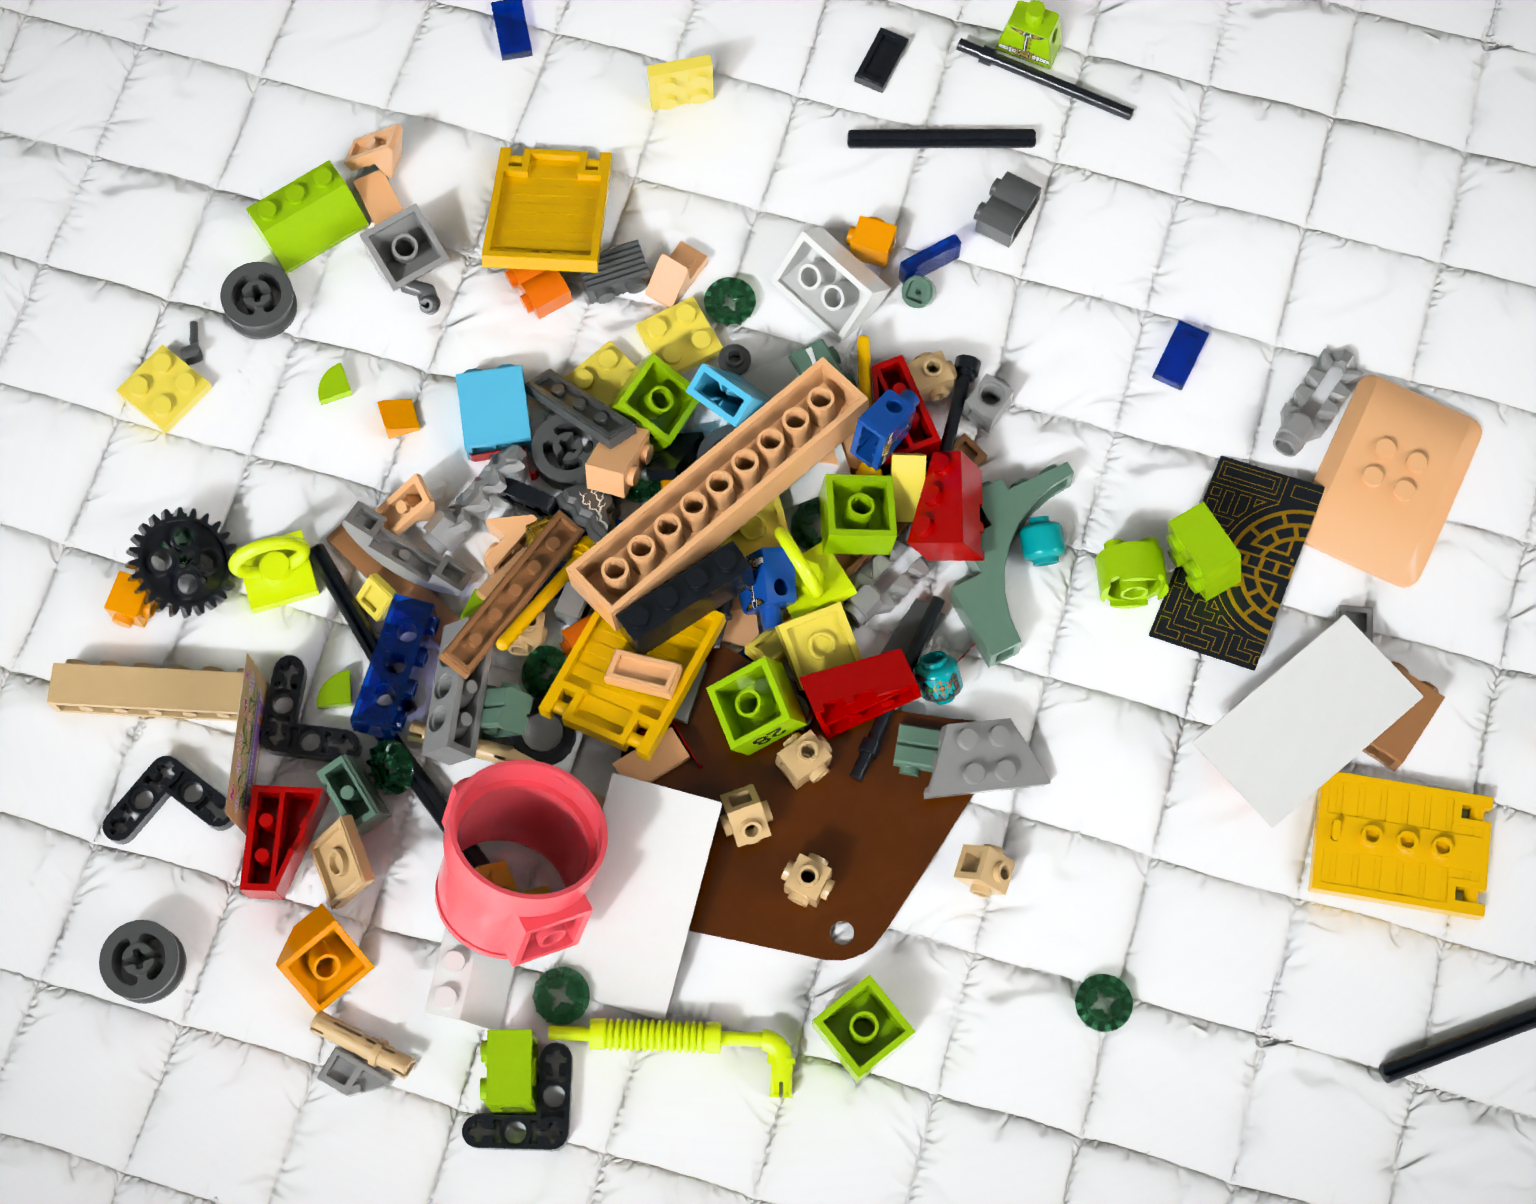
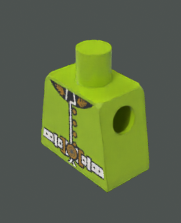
(1032, 34)

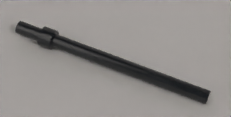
(988, 55)
(870, 745)

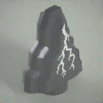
(590, 508)

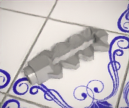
(1297, 427)
(450, 526)
(868, 600)

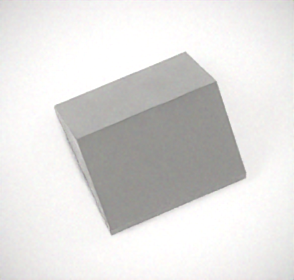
(403, 247)

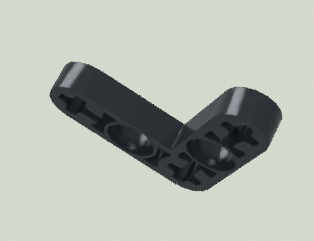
(294, 731)
(173, 788)
(544, 1114)

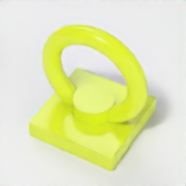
(275, 571)
(817, 576)

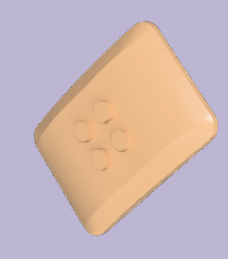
(1390, 480)

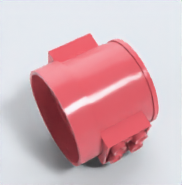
(532, 807)

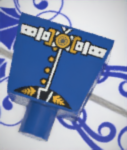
(883, 427)
(773, 586)

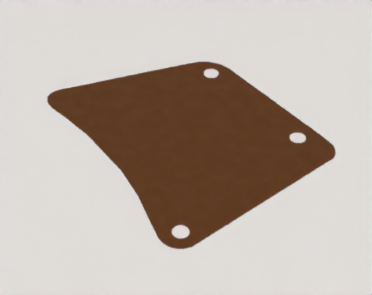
(869, 831)

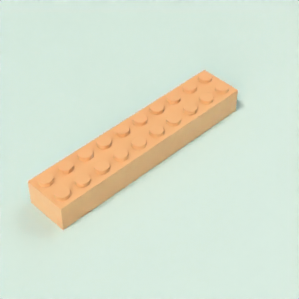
(720, 491)

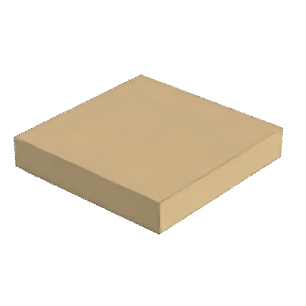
(341, 862)

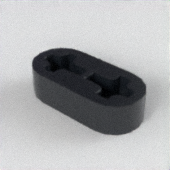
(529, 498)

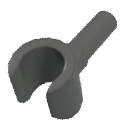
(192, 353)

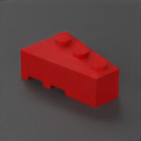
(923, 436)
(949, 510)
(860, 690)
(278, 836)

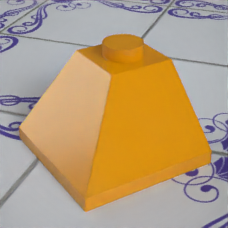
(321, 959)

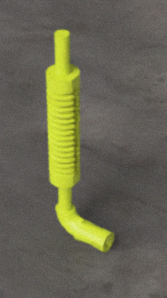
(682, 1037)

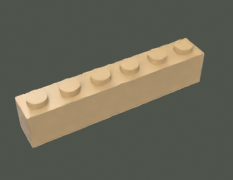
(145, 690)

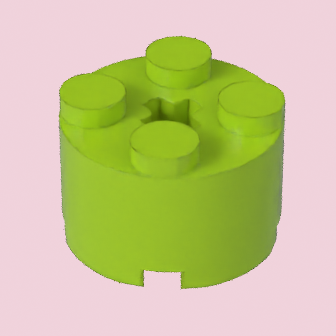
(1131, 572)

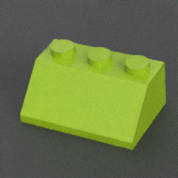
(307, 217)

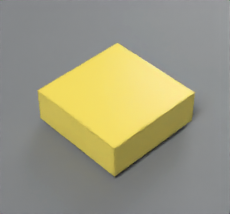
(375, 597)

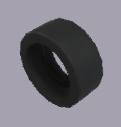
(553, 755)

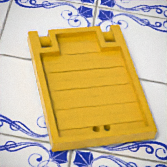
(547, 210)
(615, 712)
(1401, 845)

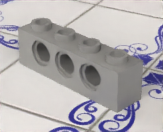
(455, 707)

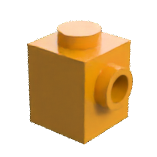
(872, 240)
(126, 606)

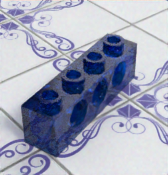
(403, 616)

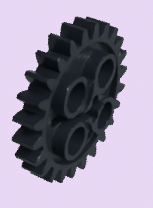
(163, 585)

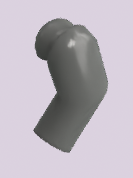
(426, 296)

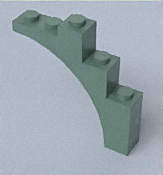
(982, 598)

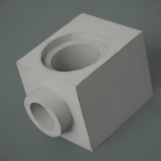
(985, 414)

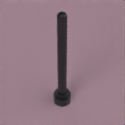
(967, 370)

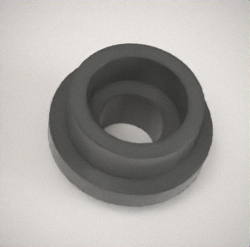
(735, 367)

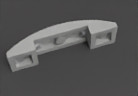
(401, 556)

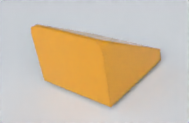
(398, 417)

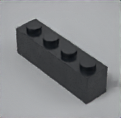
(686, 598)

